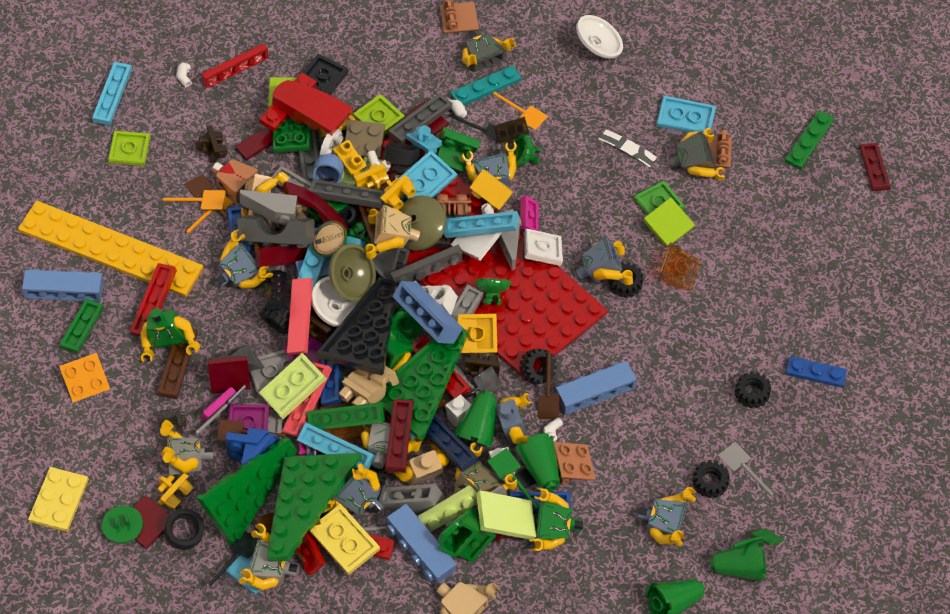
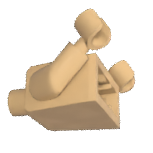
(466, 598)

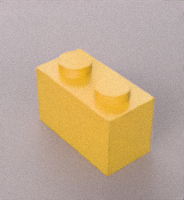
(491, 190)

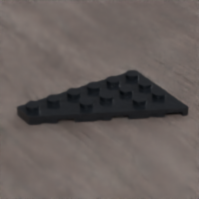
(364, 334)

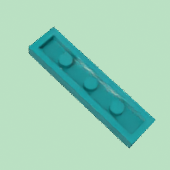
(486, 85)

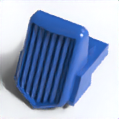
(245, 447)

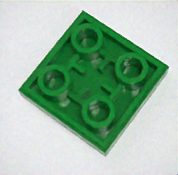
(291, 137)

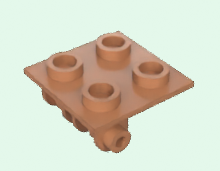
(458, 16)
(721, 149)
(460, 199)
(573, 462)

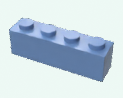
(63, 285)
(427, 312)
(596, 387)
(420, 544)

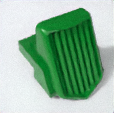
(453, 146)
(465, 537)

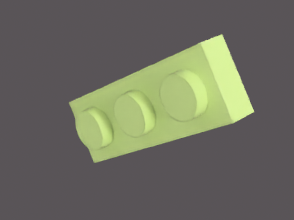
(449, 508)

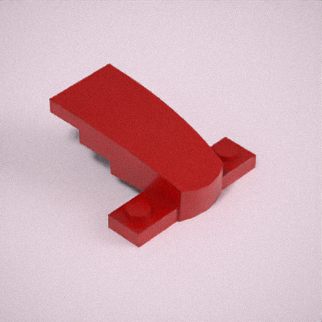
(305, 104)

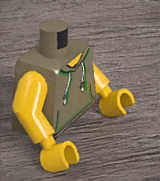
(480, 477)

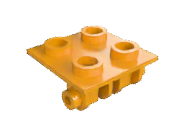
(84, 377)

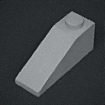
(273, 206)
(509, 244)
(417, 497)

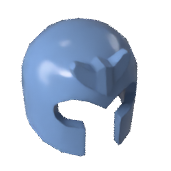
(328, 167)

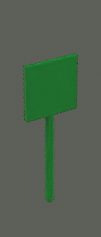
(505, 464)
(763, 534)

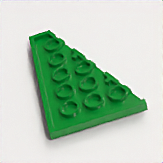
(424, 381)
(240, 495)
(303, 496)

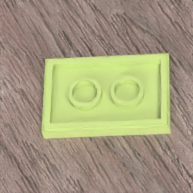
(292, 386)
(506, 515)

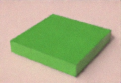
(656, 196)

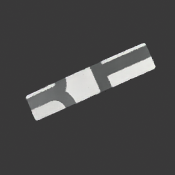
(629, 147)

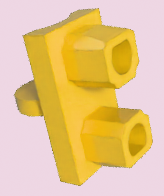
(351, 159)
(372, 177)
(396, 190)
(169, 498)

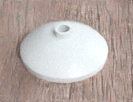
(599, 36)
(324, 301)

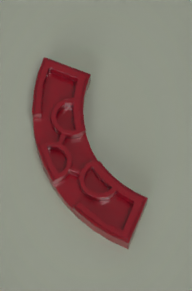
(308, 199)

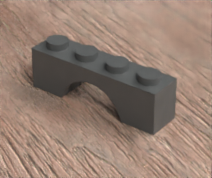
(297, 231)

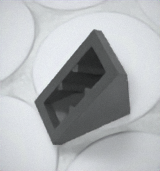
(390, 261)
(245, 350)

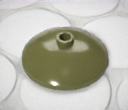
(429, 221)
(351, 272)

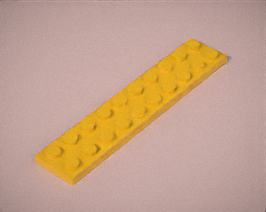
(106, 246)

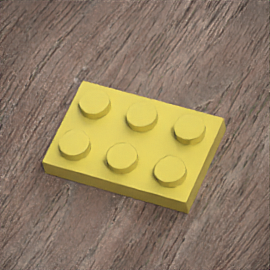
(58, 499)
(344, 539)

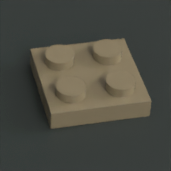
(365, 137)

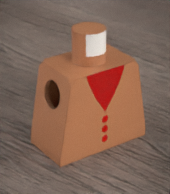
(233, 177)

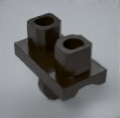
(511, 129)
(209, 144)
(317, 329)
(475, 365)

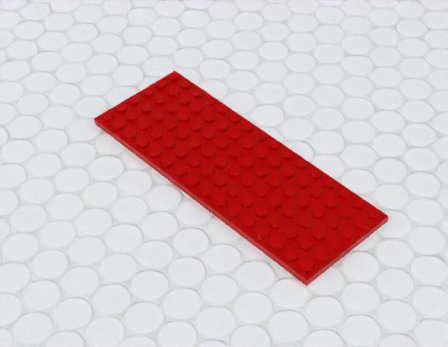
(539, 307)

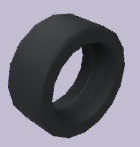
(401, 154)
(189, 514)

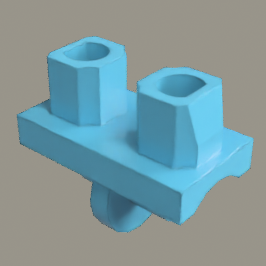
(424, 139)

